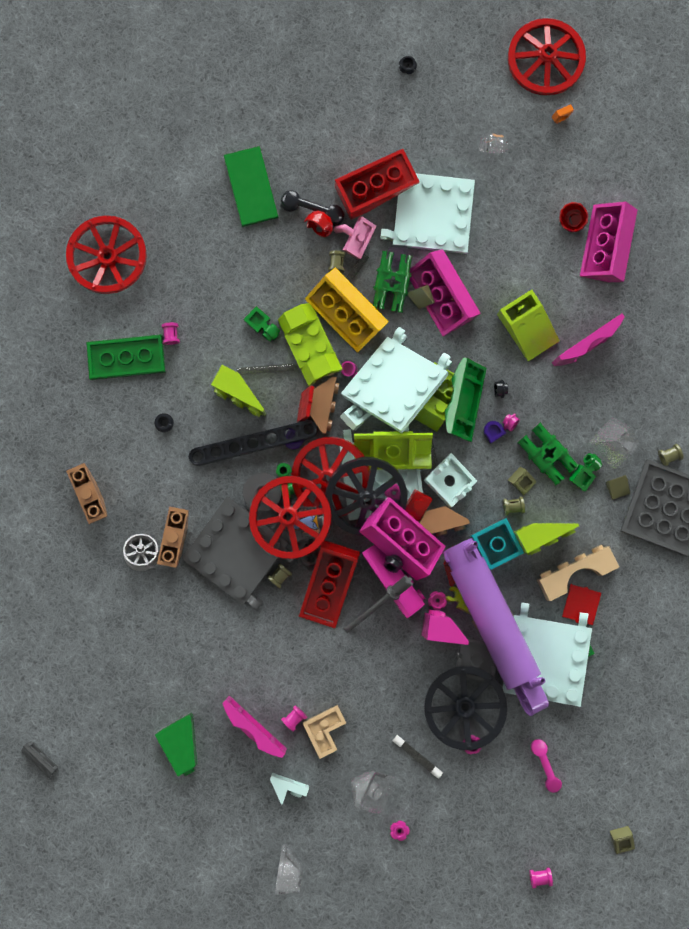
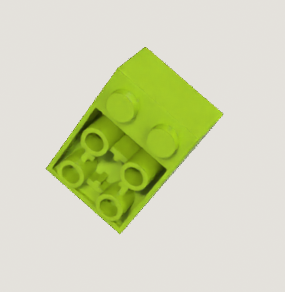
(528, 325)
(231, 385)
(434, 410)
(537, 534)

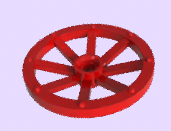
(544, 58)
(104, 251)
(300, 459)
(294, 521)

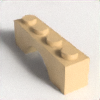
(555, 583)

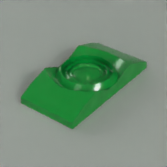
(465, 399)

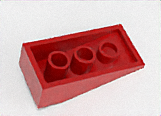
(375, 183)
(329, 583)

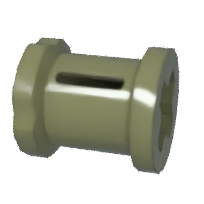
(336, 260)
(671, 455)
(513, 506)
(279, 575)

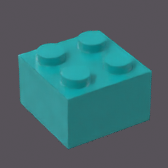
(497, 543)

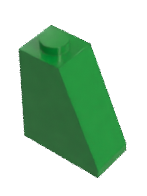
(180, 744)

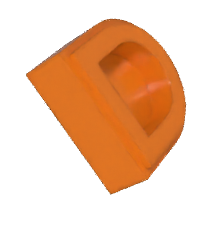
(562, 114)

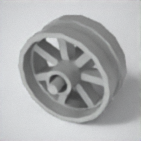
(141, 552)

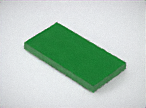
(251, 186)
(125, 357)

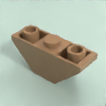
(324, 404)
(87, 493)
(441, 520)
(173, 537)

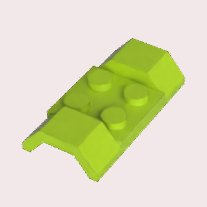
(309, 343)
(399, 449)

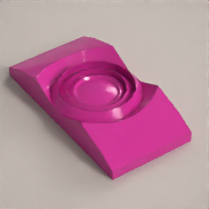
(589, 343)
(253, 729)

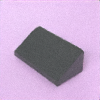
(39, 758)

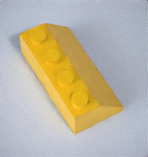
(346, 309)

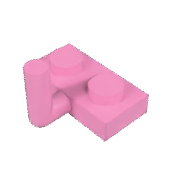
(358, 236)

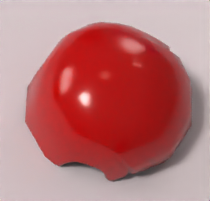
(578, 216)
(321, 220)

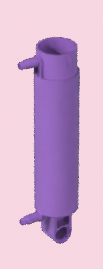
(496, 625)

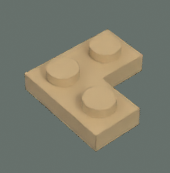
(319, 728)

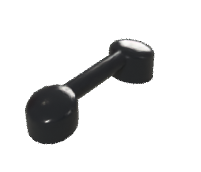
(290, 201)

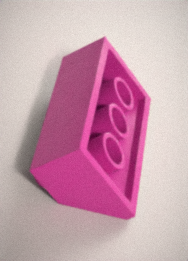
(609, 242)
(452, 301)
(401, 535)
(410, 600)
(441, 628)

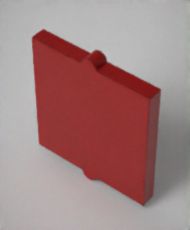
(305, 404)
(583, 601)

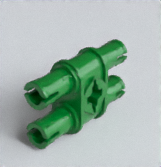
(399, 290)
(546, 464)

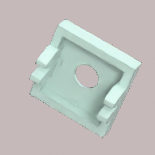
(463, 480)

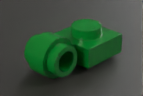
(258, 320)
(288, 473)
(583, 475)

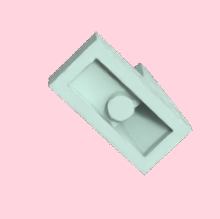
(354, 417)
(282, 784)

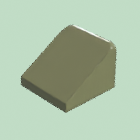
(421, 297)
(522, 480)
(618, 487)
(622, 839)

